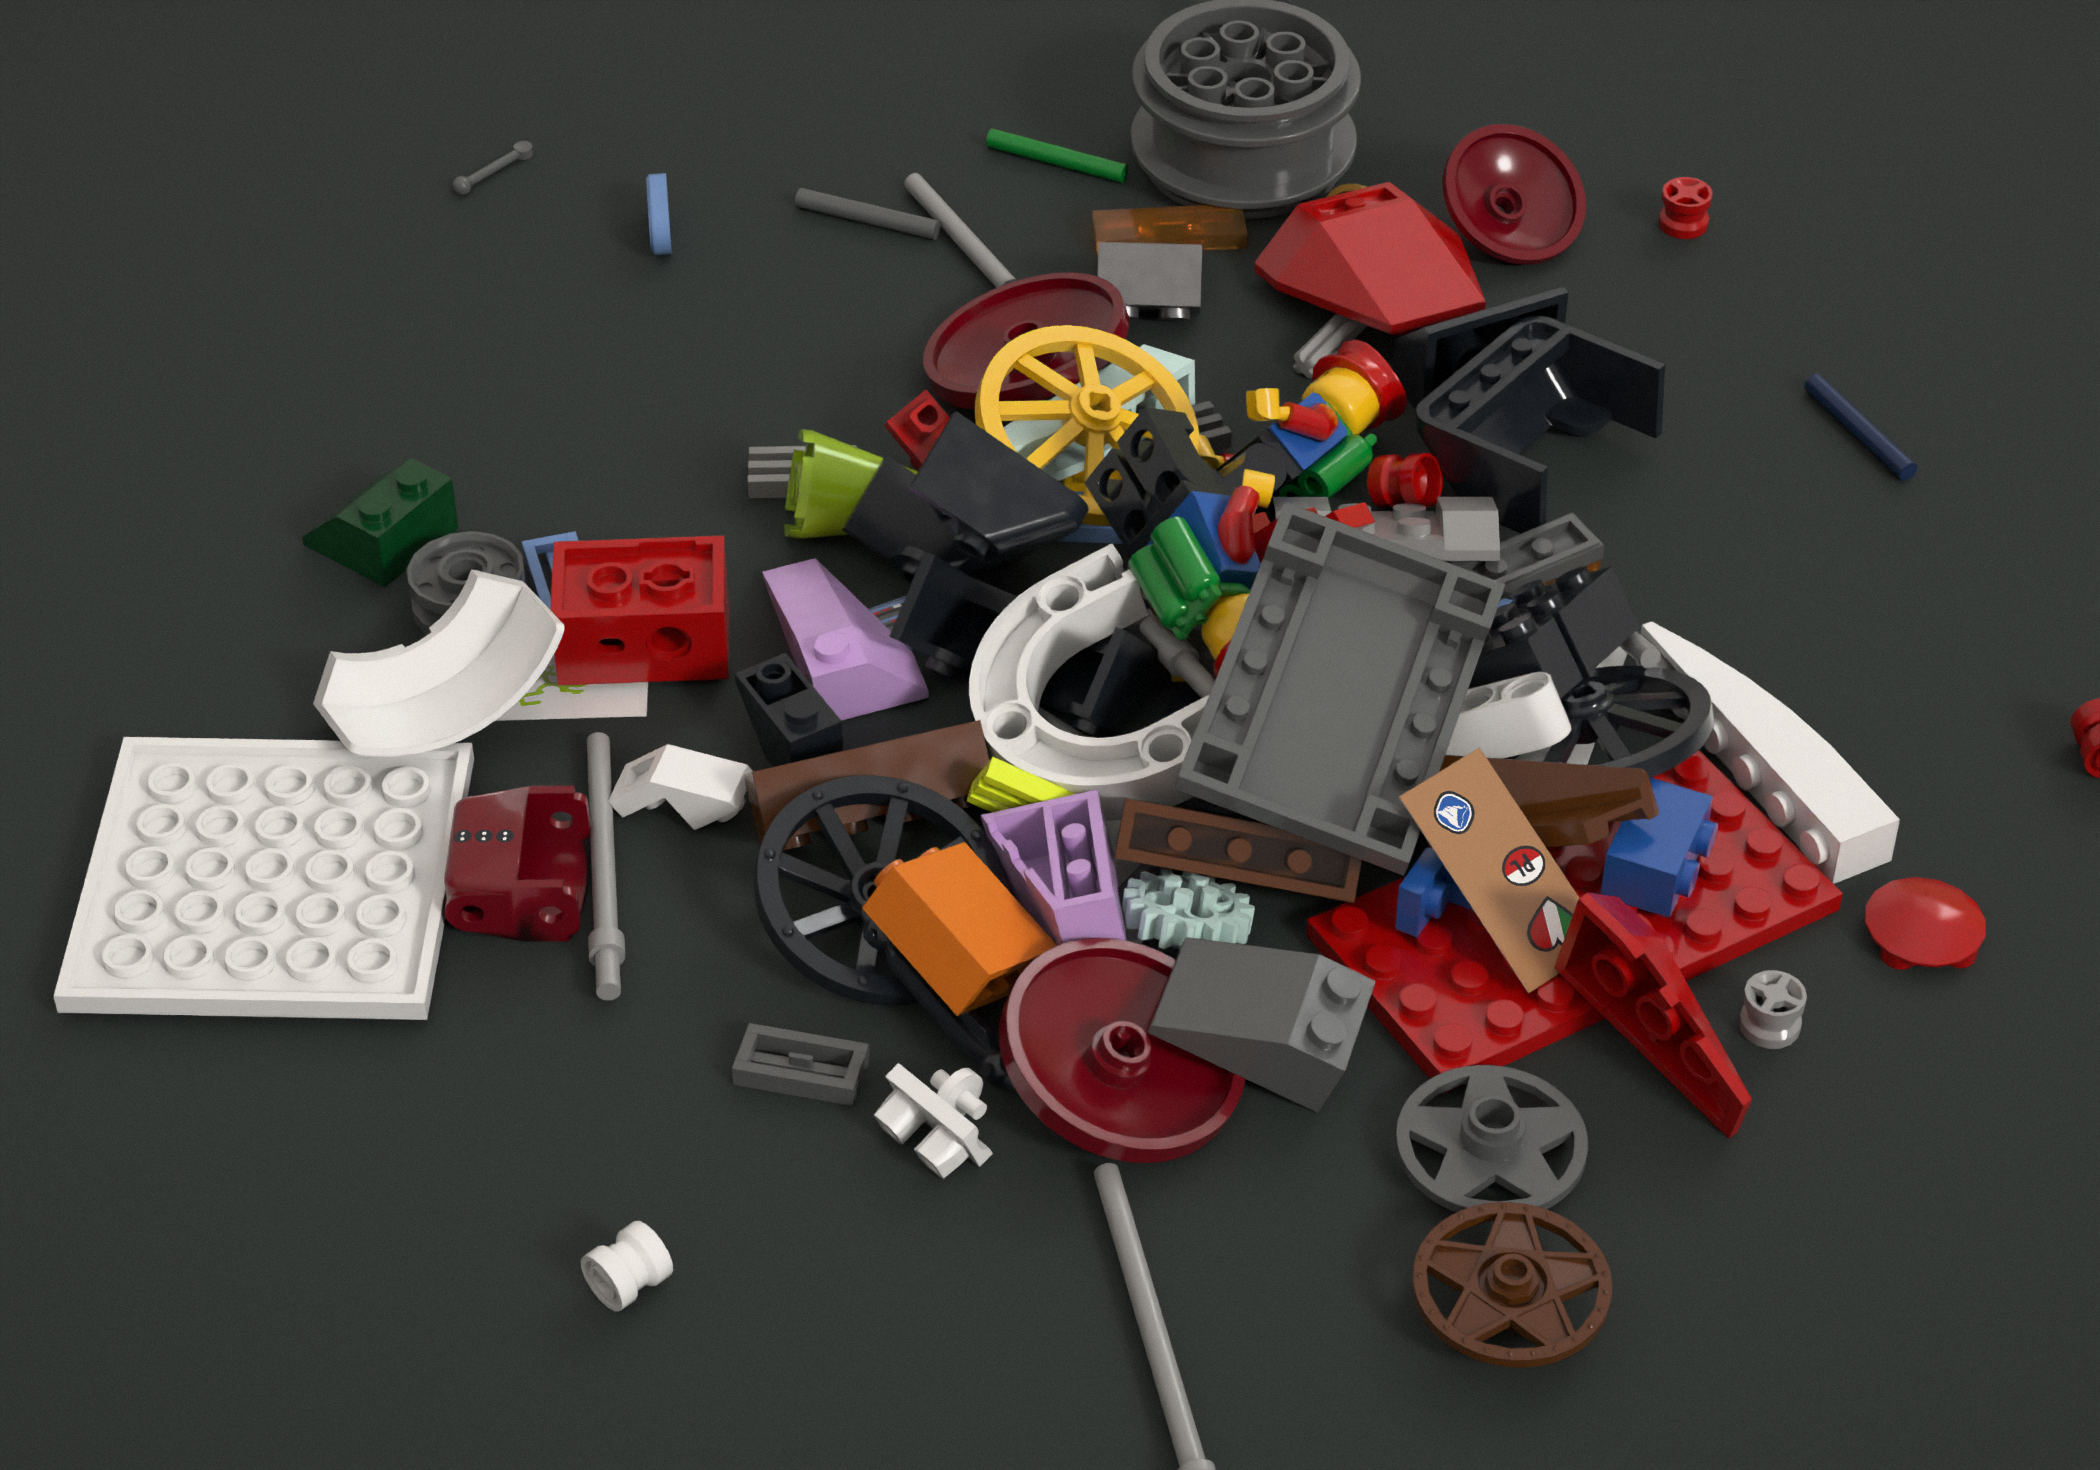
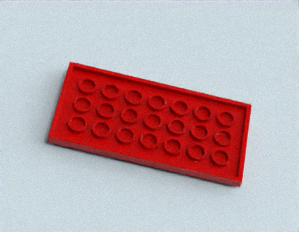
(1461, 1003)

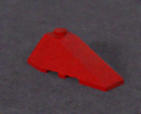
(1638, 988)

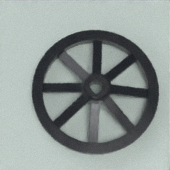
(1605, 702)
(819, 803)

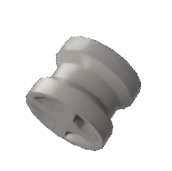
(1772, 1009)

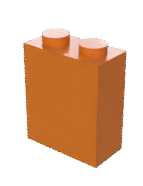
(956, 925)

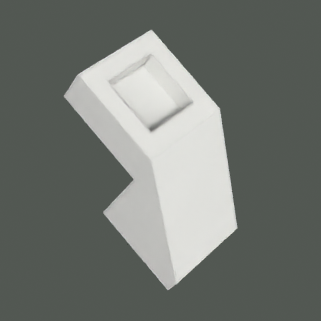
(693, 782)

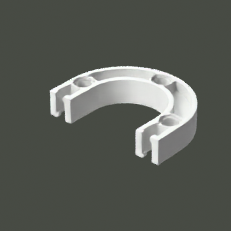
(1028, 647)

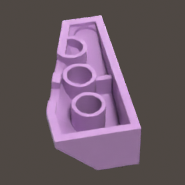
(841, 642)

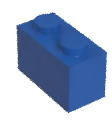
(1657, 857)

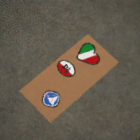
(1497, 863)

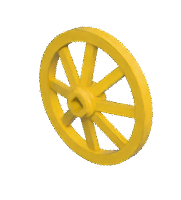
(1088, 413)

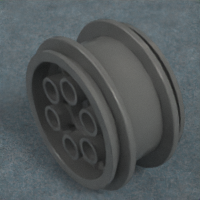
(1245, 106)

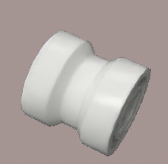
(627, 1266)

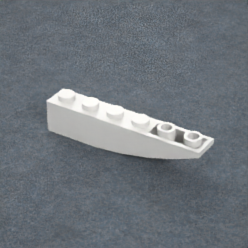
(1786, 765)

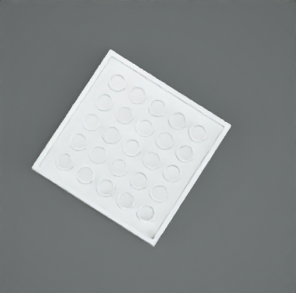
(265, 881)

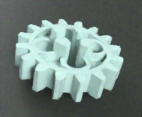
(1186, 906)

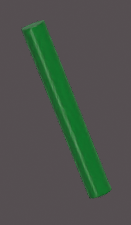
(1057, 155)

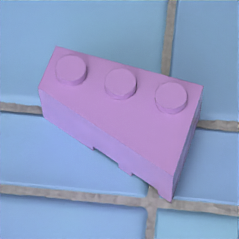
(1061, 865)

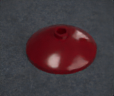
(1527, 180)

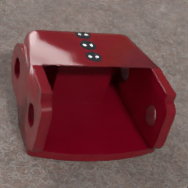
(516, 866)

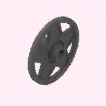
(1491, 1138)

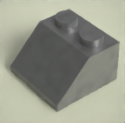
(1154, 277)

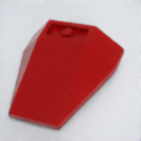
(1373, 261)

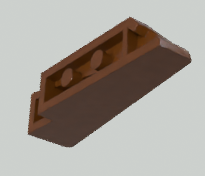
(1573, 801)

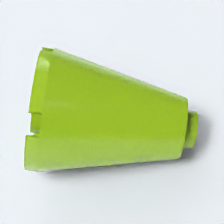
(826, 484)

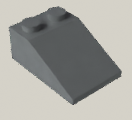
(1265, 1015)

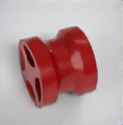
(1685, 207)

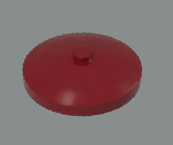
(978, 330)
(1090, 1068)

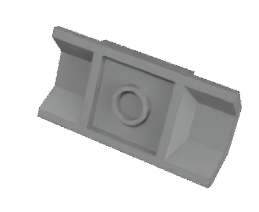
(1455, 532)

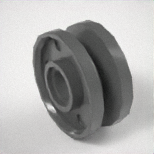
(443, 567)

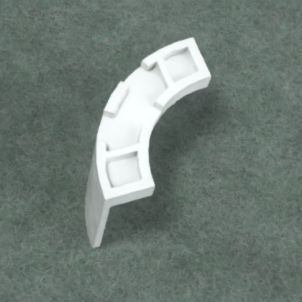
(447, 683)

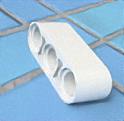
(1510, 718)

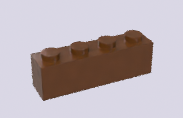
(937, 759)
(1233, 850)

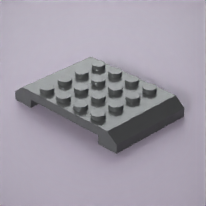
(1340, 687)

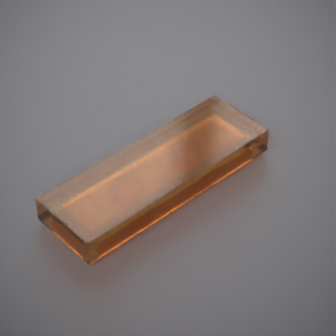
(1198, 224)

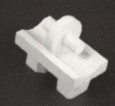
(952, 1134)

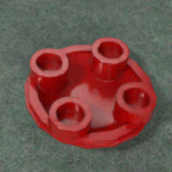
(1925, 924)

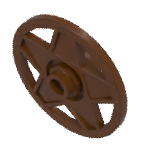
(1512, 1284)

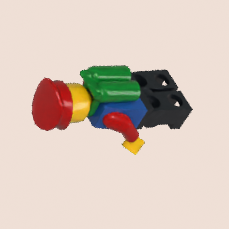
(1317, 442)
(1181, 529)

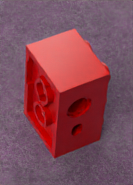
(641, 610)

